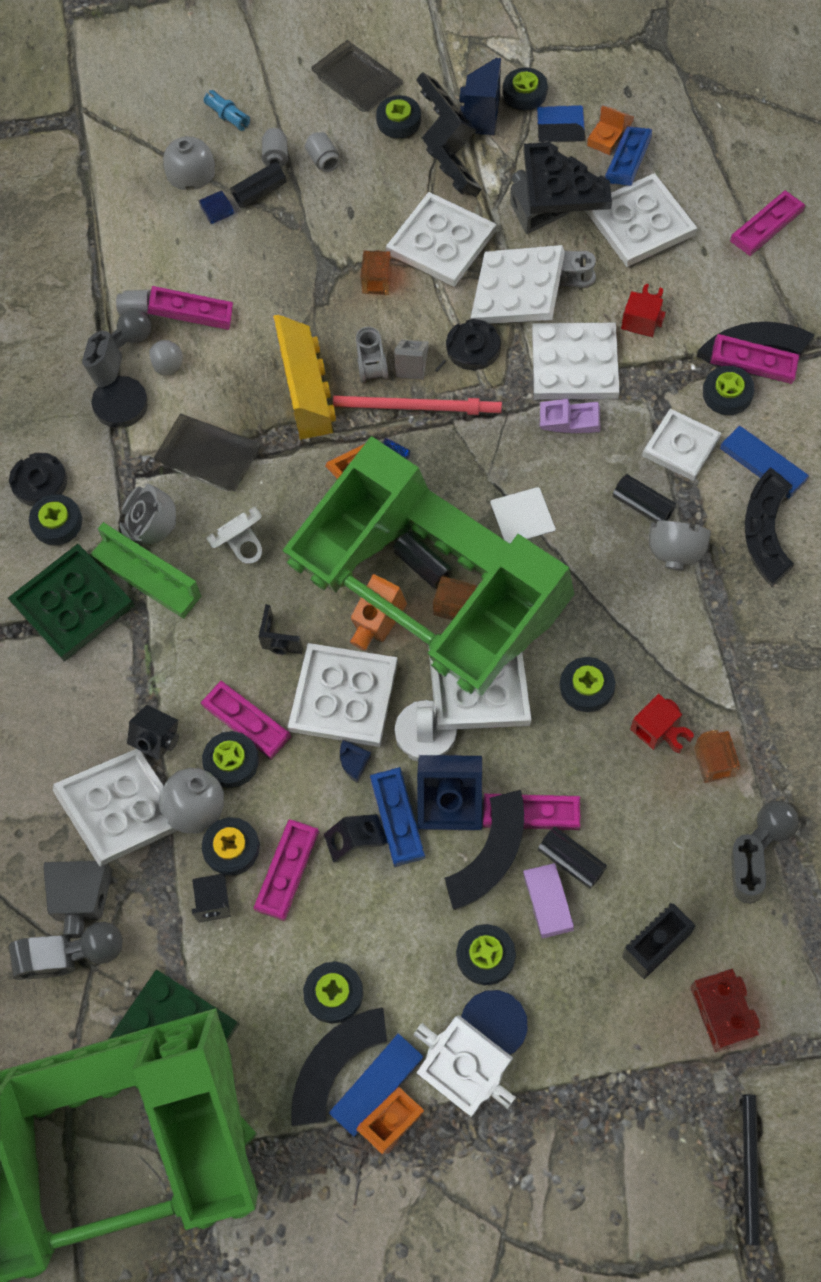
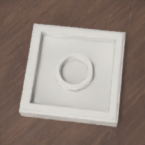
(681, 444)

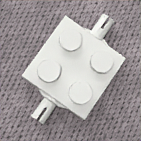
(464, 1065)

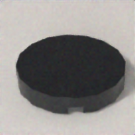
(473, 345)
(120, 402)
(37, 478)

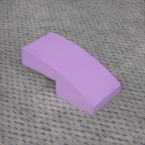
(567, 418)
(548, 900)

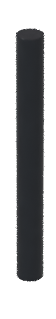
(751, 1176)

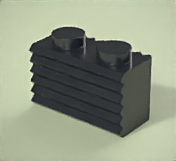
(658, 940)

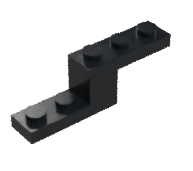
(448, 135)

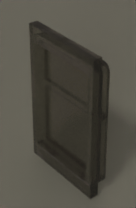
(356, 76)
(207, 453)

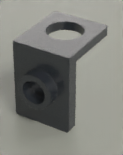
(276, 642)
(356, 833)
(210, 898)

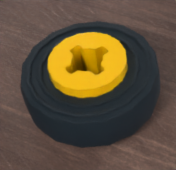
(238, 855)

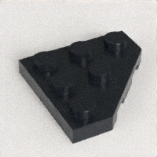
(562, 182)

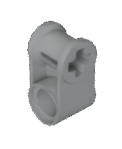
(573, 268)
(370, 358)

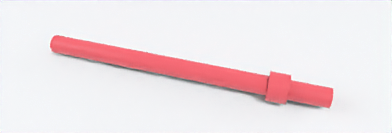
(472, 406)

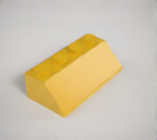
(304, 378)

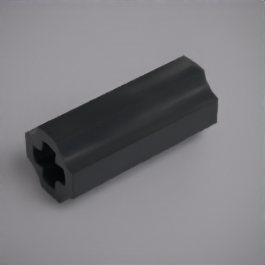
(258, 185)
(643, 499)
(422, 559)
(572, 857)

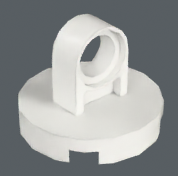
(236, 533)
(418, 733)

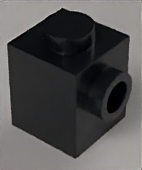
(153, 732)

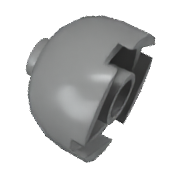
(188, 163)
(148, 515)
(678, 543)
(191, 800)

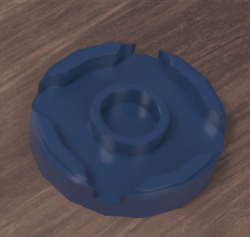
(498, 1018)

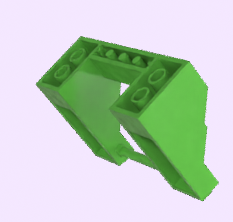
(385, 497)
(192, 1110)

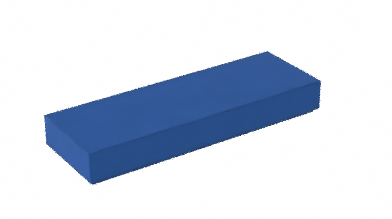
(629, 155)
(760, 457)
(397, 817)
(376, 1084)

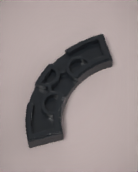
(769, 334)
(760, 527)
(496, 855)
(328, 1059)

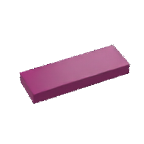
(767, 223)
(190, 307)
(755, 358)
(246, 719)
(543, 812)
(286, 870)

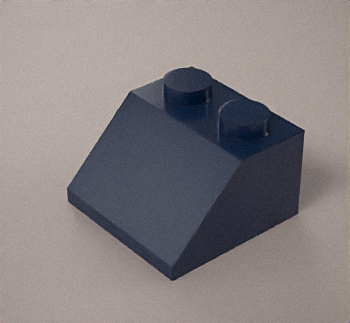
(482, 97)
(449, 792)

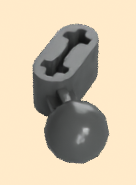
(102, 350)
(775, 823)
(56, 954)

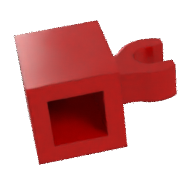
(643, 312)
(659, 722)

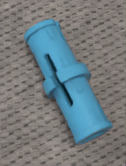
(226, 110)

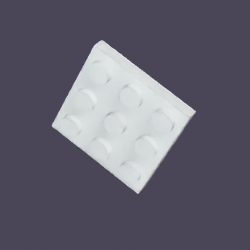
(643, 220)
(441, 239)
(518, 285)
(575, 361)
(343, 695)
(501, 705)
(115, 806)

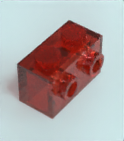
(725, 1010)

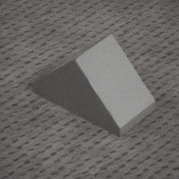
(411, 358)

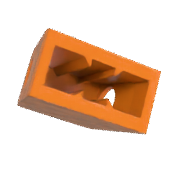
(369, 620)

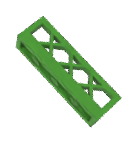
(146, 571)

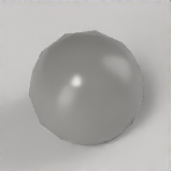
(166, 357)

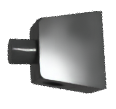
(520, 205)
(76, 893)

